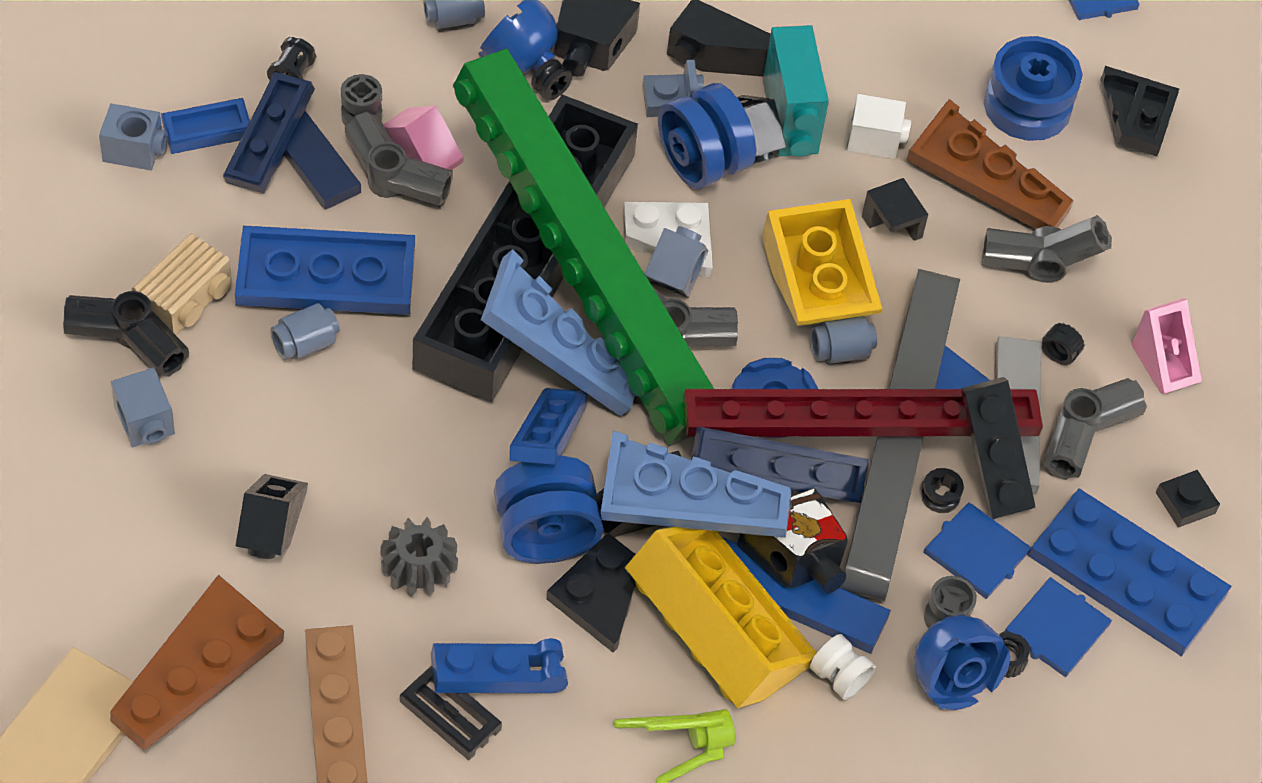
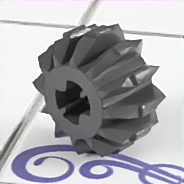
(419, 556)

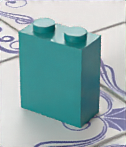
(798, 86)

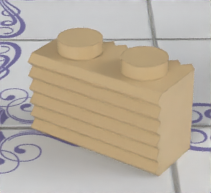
(186, 282)

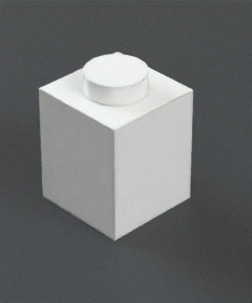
(878, 126)

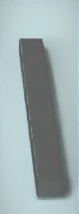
(896, 457)

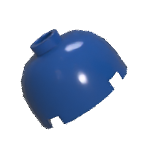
(526, 36)
(960, 660)

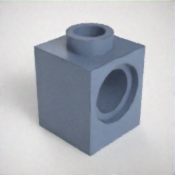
(132, 137)
(677, 260)
(143, 407)

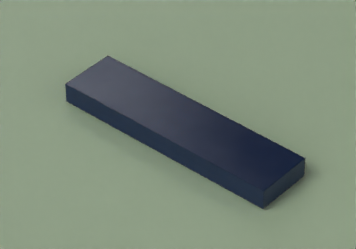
(787, 464)

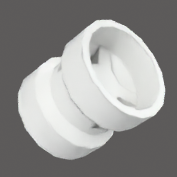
(842, 667)

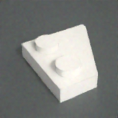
(647, 220)

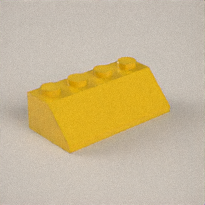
(721, 613)

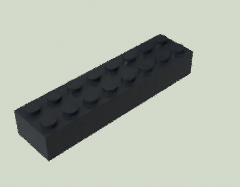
(453, 339)

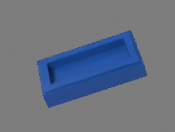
(205, 125)

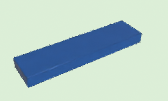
(548, 426)
(829, 613)

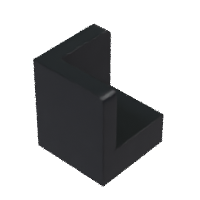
(896, 207)

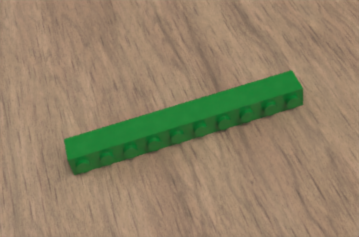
(582, 238)

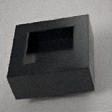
(1187, 498)

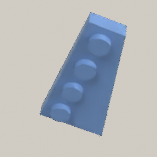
(539, 325)
(673, 491)

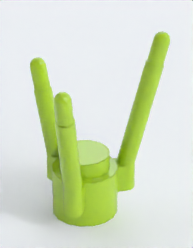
(707, 731)

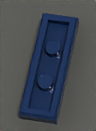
(269, 132)
(320, 165)

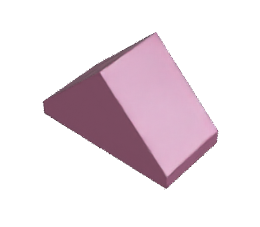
(425, 136)
(1168, 346)

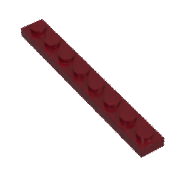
(843, 412)

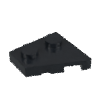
(1138, 109)

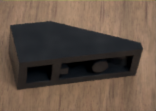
(717, 41)

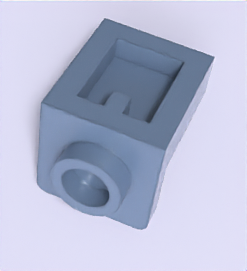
(665, 88)

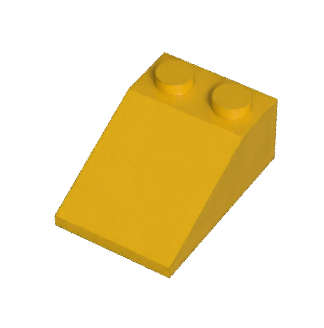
(820, 262)

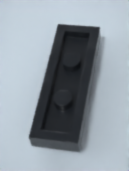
(998, 447)

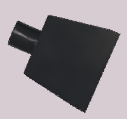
(594, 32)

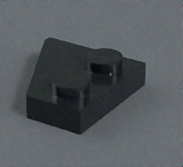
(597, 591)

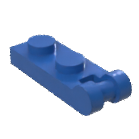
(498, 667)

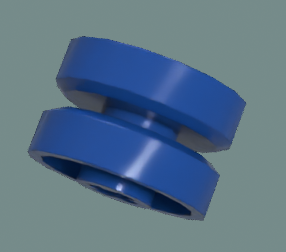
(1032, 88)
(707, 135)
(548, 510)

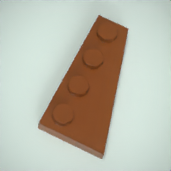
(976, 164)
(200, 658)

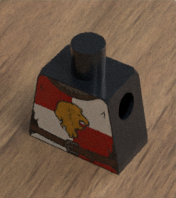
(809, 551)

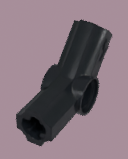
(116, 319)

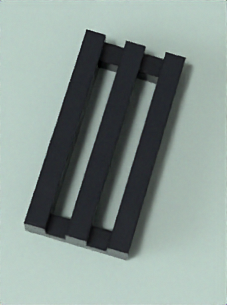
(459, 742)

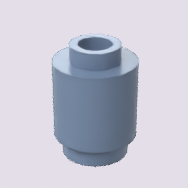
(453, 12)
(305, 332)
(843, 340)

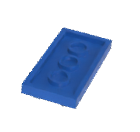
(325, 268)
(1130, 571)

